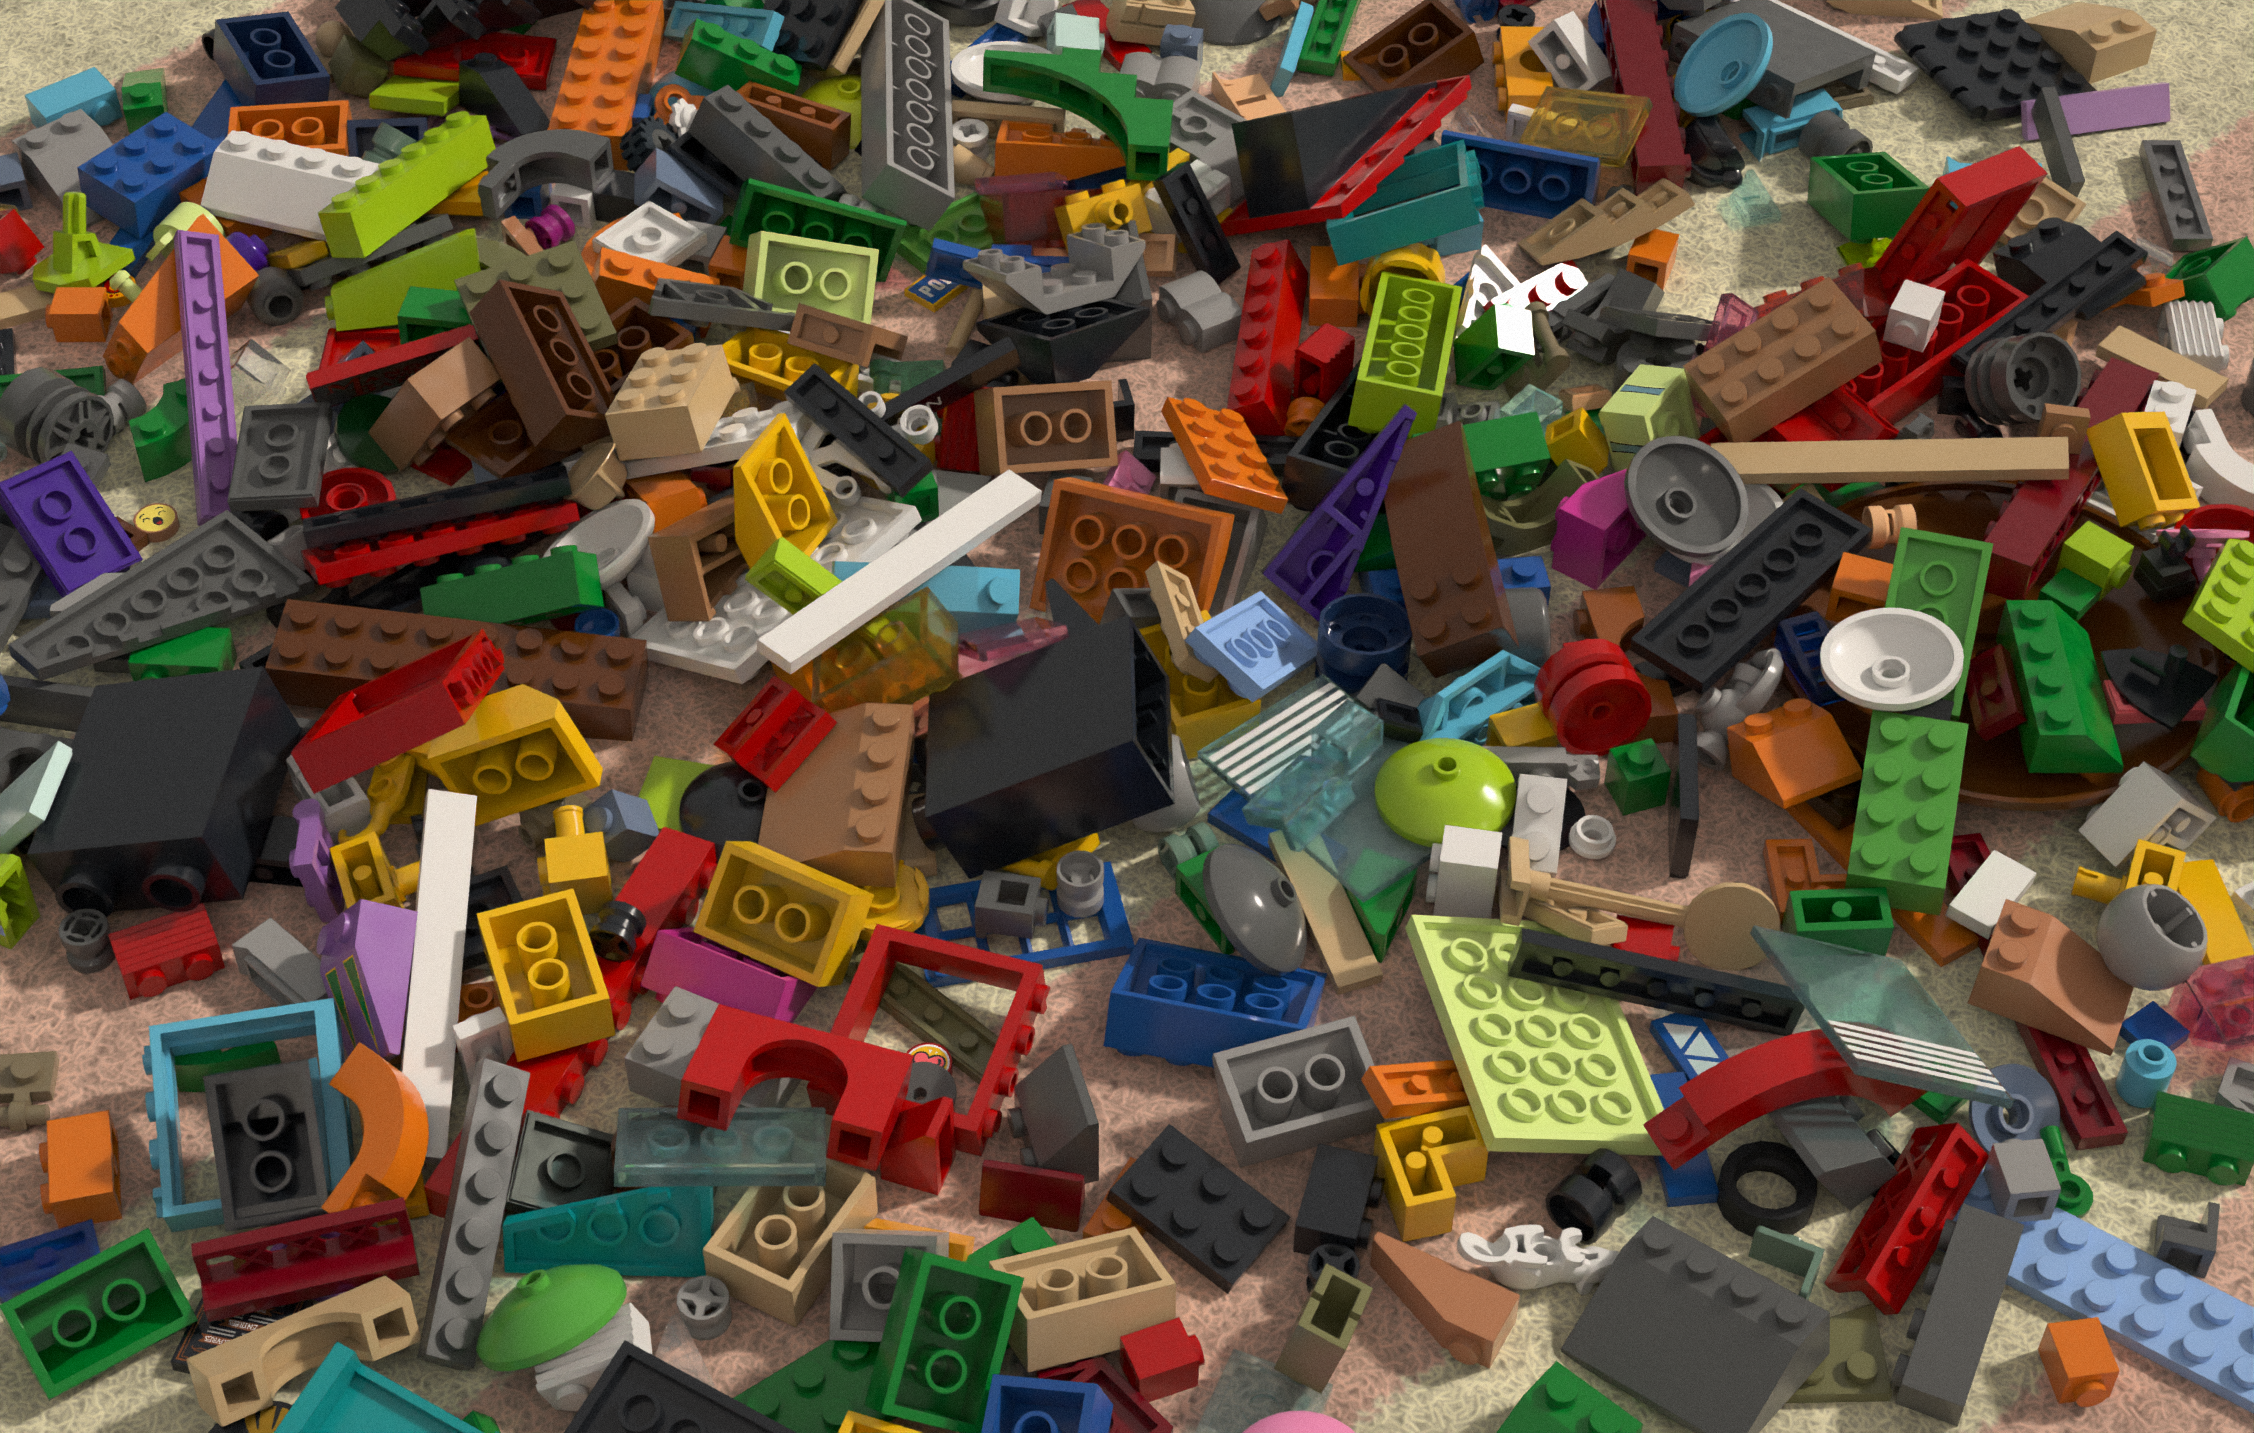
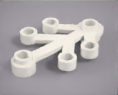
(910, 420)

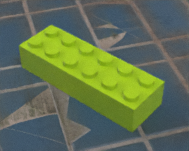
(1405, 353)

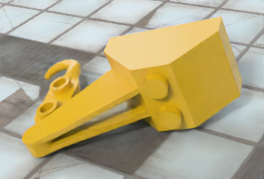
(509, 754)

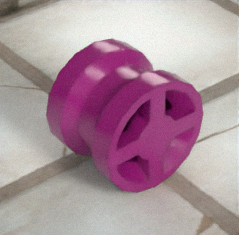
(552, 226)

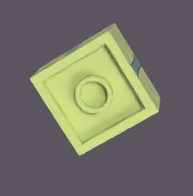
(1647, 407)

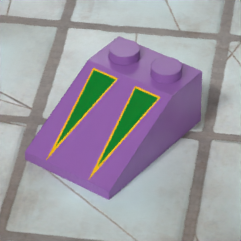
(368, 973)

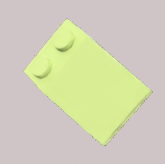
(811, 273)

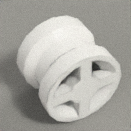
(972, 135)

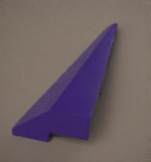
(1325, 548)

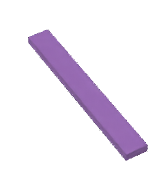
(206, 369)

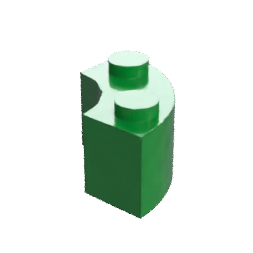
(164, 433)

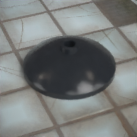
(723, 806)

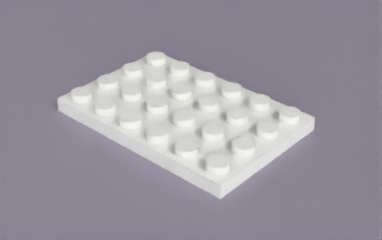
(728, 641)

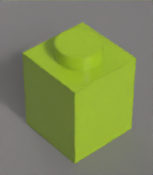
(2097, 557)

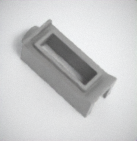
(279, 965)

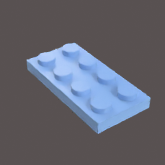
(1253, 646)

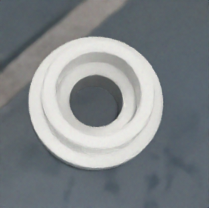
(1592, 827)

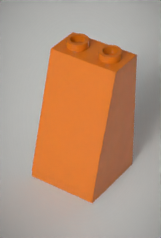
(152, 325)

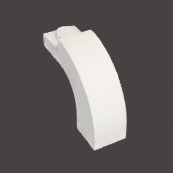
(2215, 464)

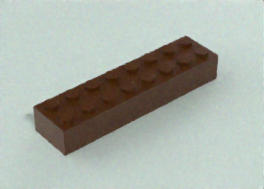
(338, 647)

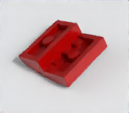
(775, 733)

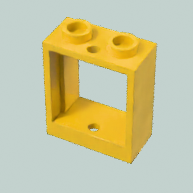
(2142, 470)

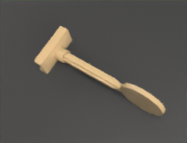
(1713, 924)

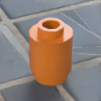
(2234, 805)

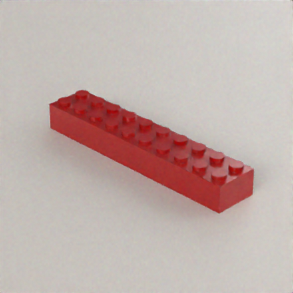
(1909, 377)

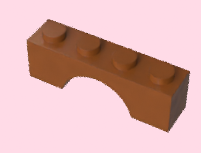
(1617, 617)

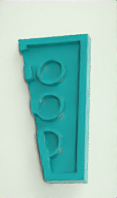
(629, 1231)

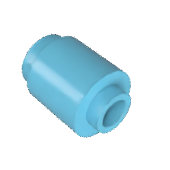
(2144, 1070)

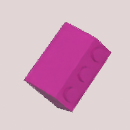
(722, 975)

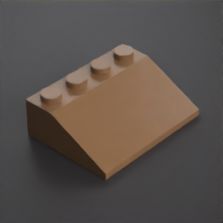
(848, 798)

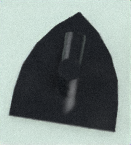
(2157, 682)

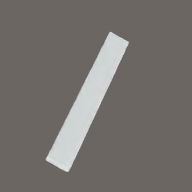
(898, 572)
(438, 957)

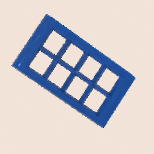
(1112, 919)

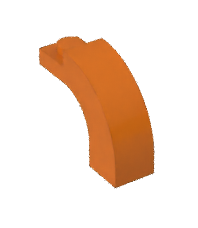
(393, 1131)

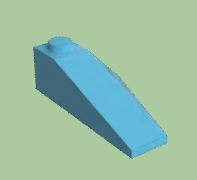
(971, 594)

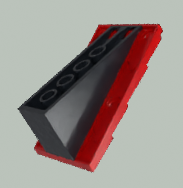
(1332, 154)

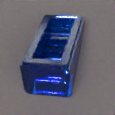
(1798, 636)

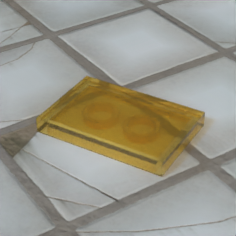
(1587, 123)

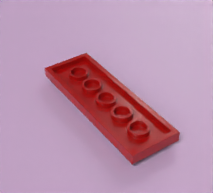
(423, 548)

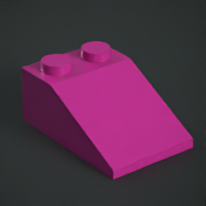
(1594, 531)

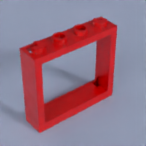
(1942, 237)
(399, 711)
(1016, 1037)

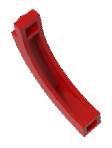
(1758, 1083)

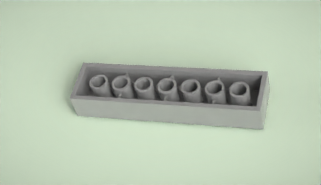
(907, 113)

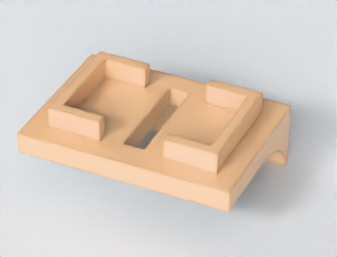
(1246, 96)

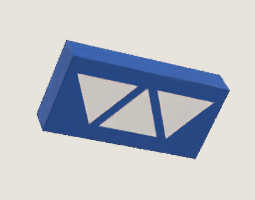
(1687, 1043)

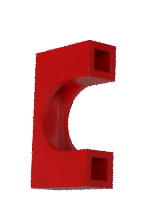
(753, 1048)

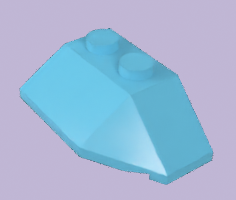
(1470, 699)

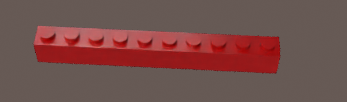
(667, 893)

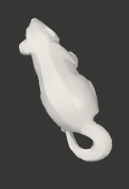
(1531, 1261)

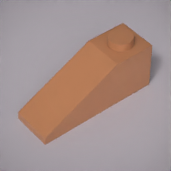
(1453, 1305)

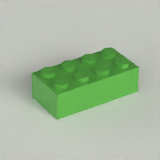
(1907, 809)

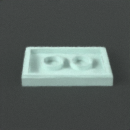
(30, 796)

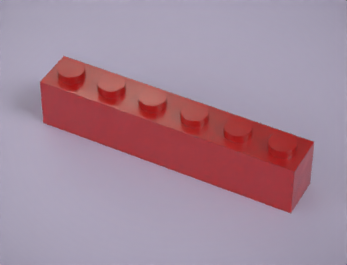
(1268, 338)

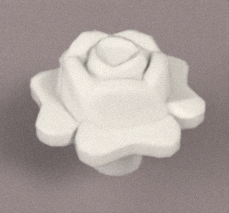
(682, 116)

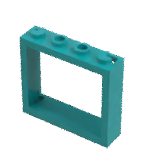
(1415, 219)

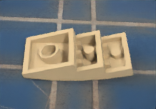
(1618, 219)

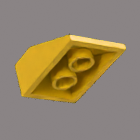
(778, 495)

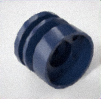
(1360, 635)

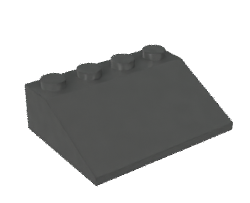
(1698, 1333)

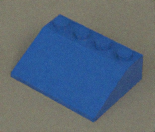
(1202, 1002)

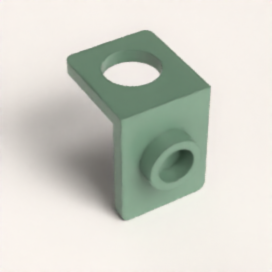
(1789, 1254)

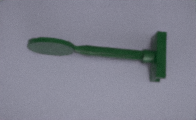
(353, 437)

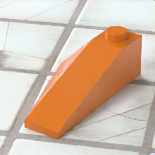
(1035, 148)

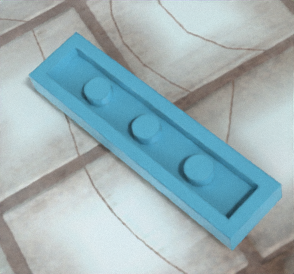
(747, 23)

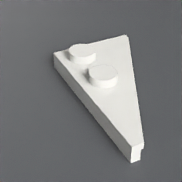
(1485, 281)

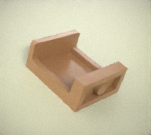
(843, 337)

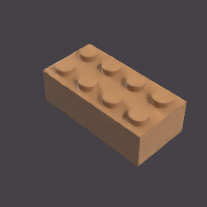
(1783, 362)

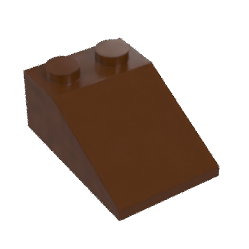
(1417, 49)

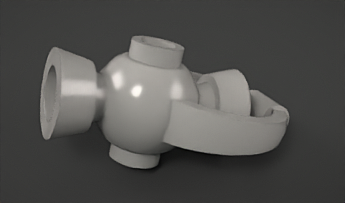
(1739, 697)

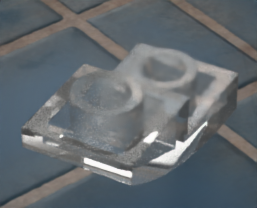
(2158, 258)

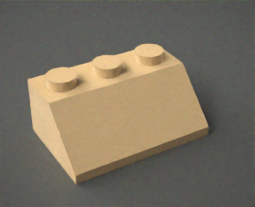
(1086, 1297)

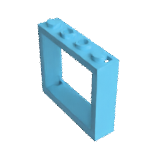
(229, 1031)

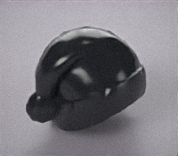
(1713, 154)

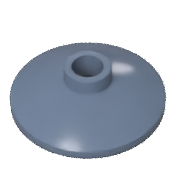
(2032, 1110)

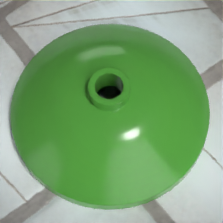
(549, 1315)

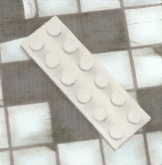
(727, 442)

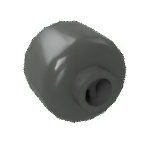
(275, 297)

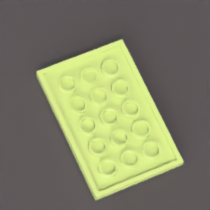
(1534, 1058)

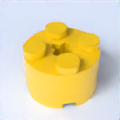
(1411, 260)

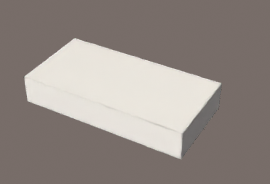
(1984, 894)

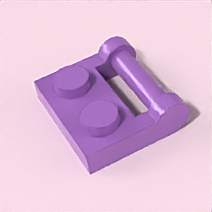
(314, 862)

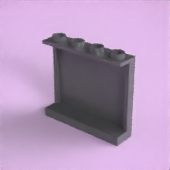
(1801, 55)

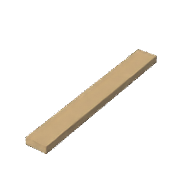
(1899, 460)

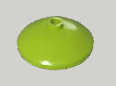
(1443, 785)

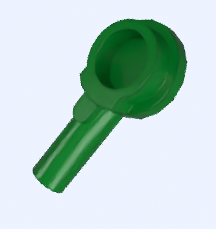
(2075, 1192)

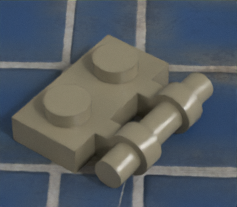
(25, 1080)

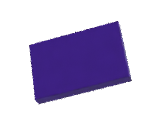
(67, 523)

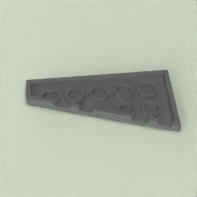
(187, 586)

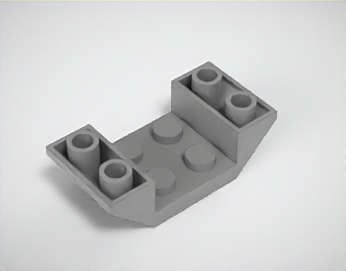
(1207, 135)
(1095, 271)

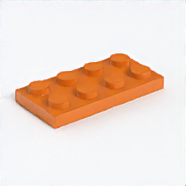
(1224, 454)

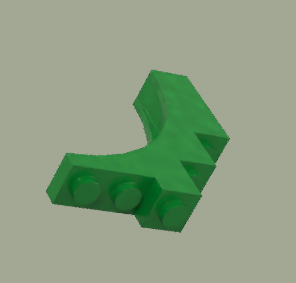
(1106, 100)

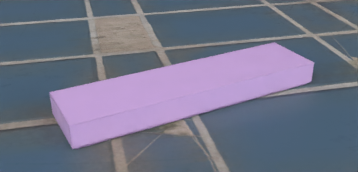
(2107, 109)

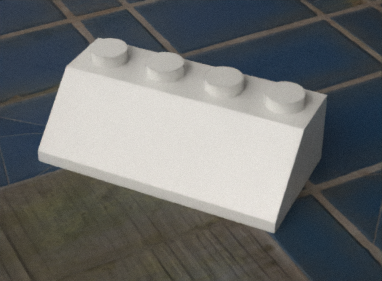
(277, 182)

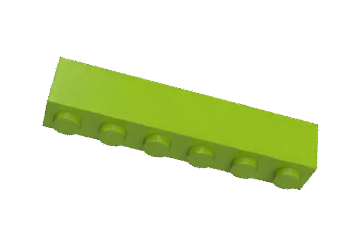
(407, 186)

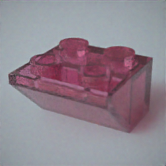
(2218, 1004)

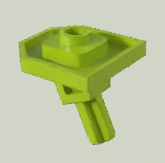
(77, 254)

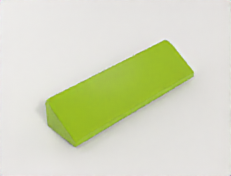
(790, 576)

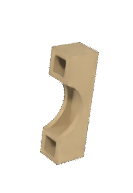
(250, 1369)

